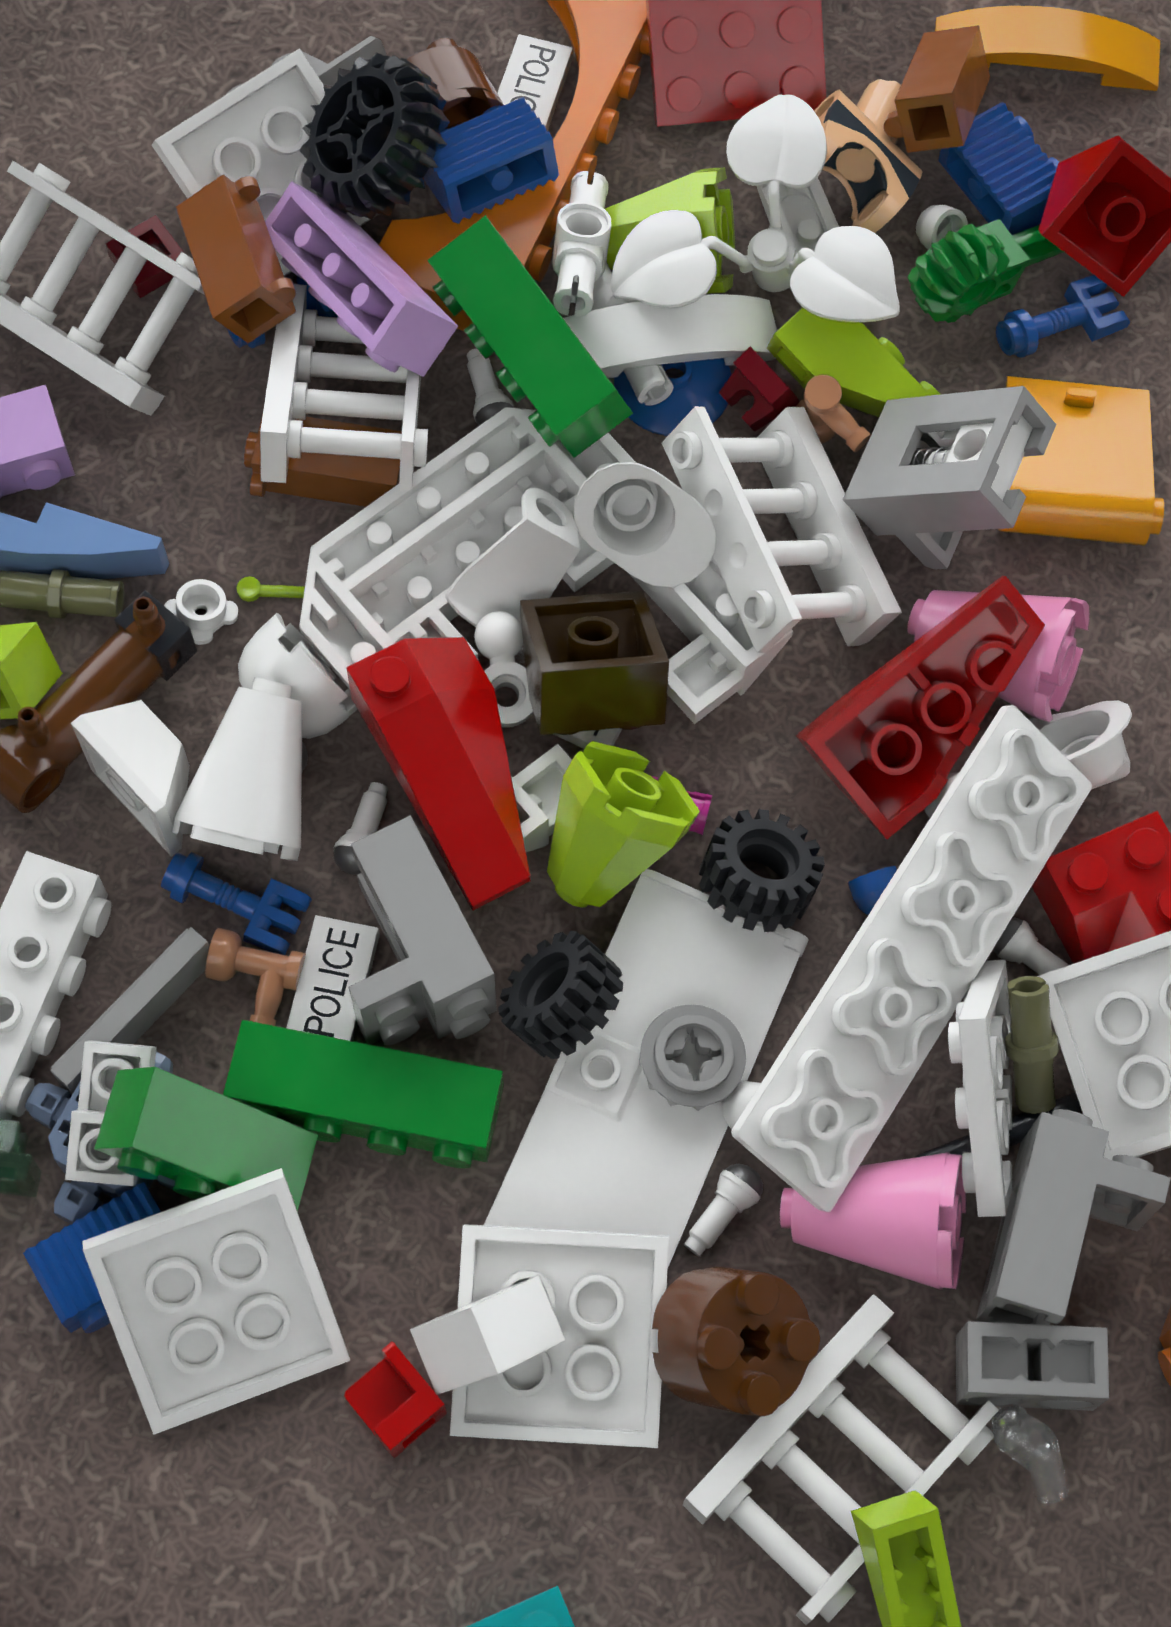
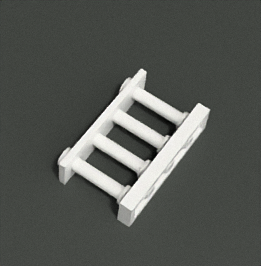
(82, 345)
(290, 399)
(814, 504)
(775, 1444)

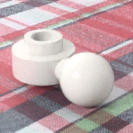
(500, 639)

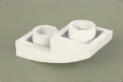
(98, 1075)

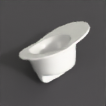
(645, 524)
(1092, 739)

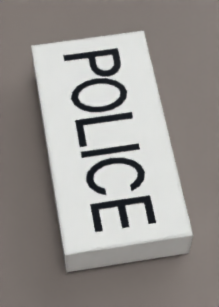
(537, 74)
(335, 958)

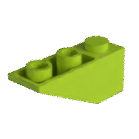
(864, 366)

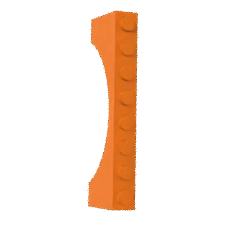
(607, 48)

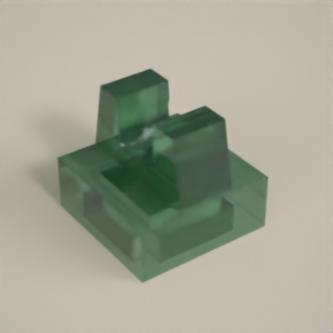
(17, 1170)

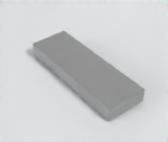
(140, 1004)

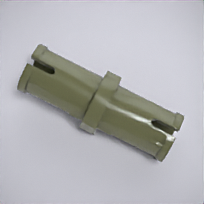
(61, 593)
(1031, 1044)

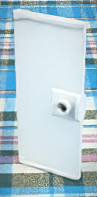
(601, 1141)

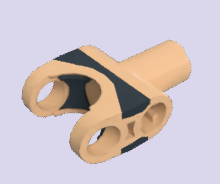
(865, 157)

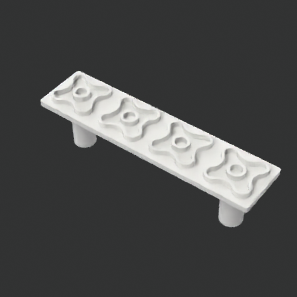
(910, 961)

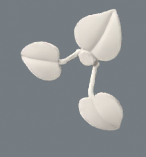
(775, 144)

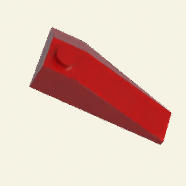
(914, 716)
(448, 750)

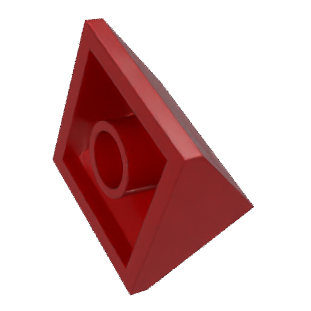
(1110, 212)

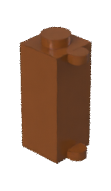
(940, 90)
(236, 257)
(327, 476)

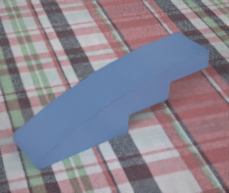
(78, 544)

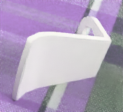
(520, 565)

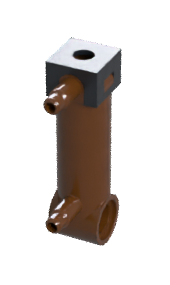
(43, 744)

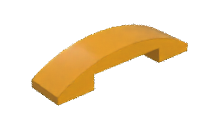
(1064, 42)

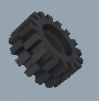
(753, 895)
(560, 995)

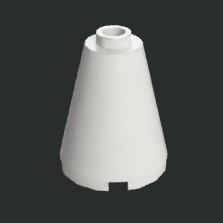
(250, 776)

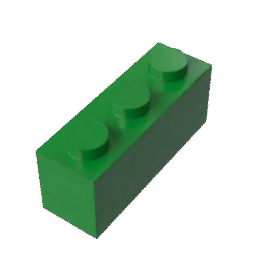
(197, 1136)

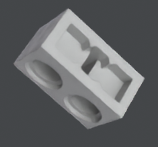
(1032, 1365)

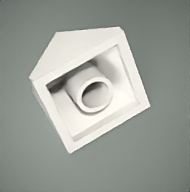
(138, 764)

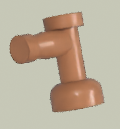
(828, 415)
(275, 971)

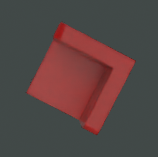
(395, 1401)

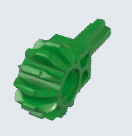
(974, 268)

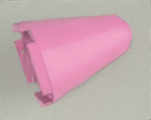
(1050, 664)
(891, 1218)

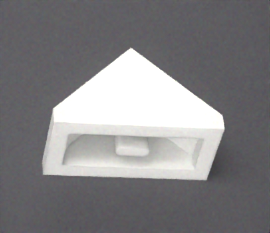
(488, 1336)

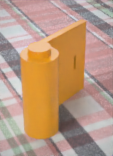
(1095, 468)

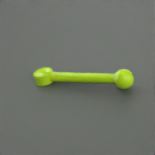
(250, 589)

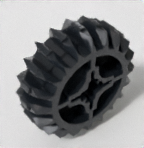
(374, 136)

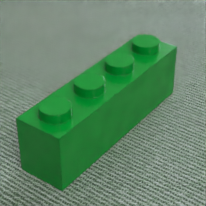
(529, 338)
(367, 1093)

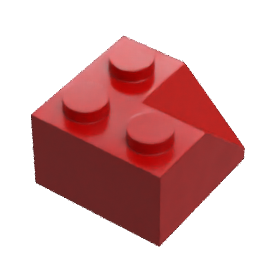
(1110, 888)

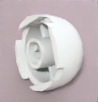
(289, 659)

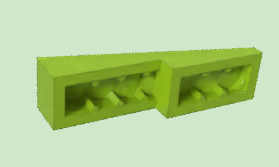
(907, 1562)

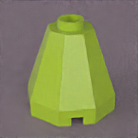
(691, 193)
(613, 823)

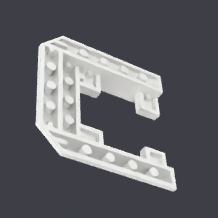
(397, 558)

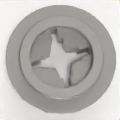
(712, 1036)

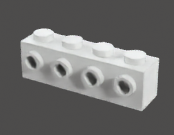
(42, 940)

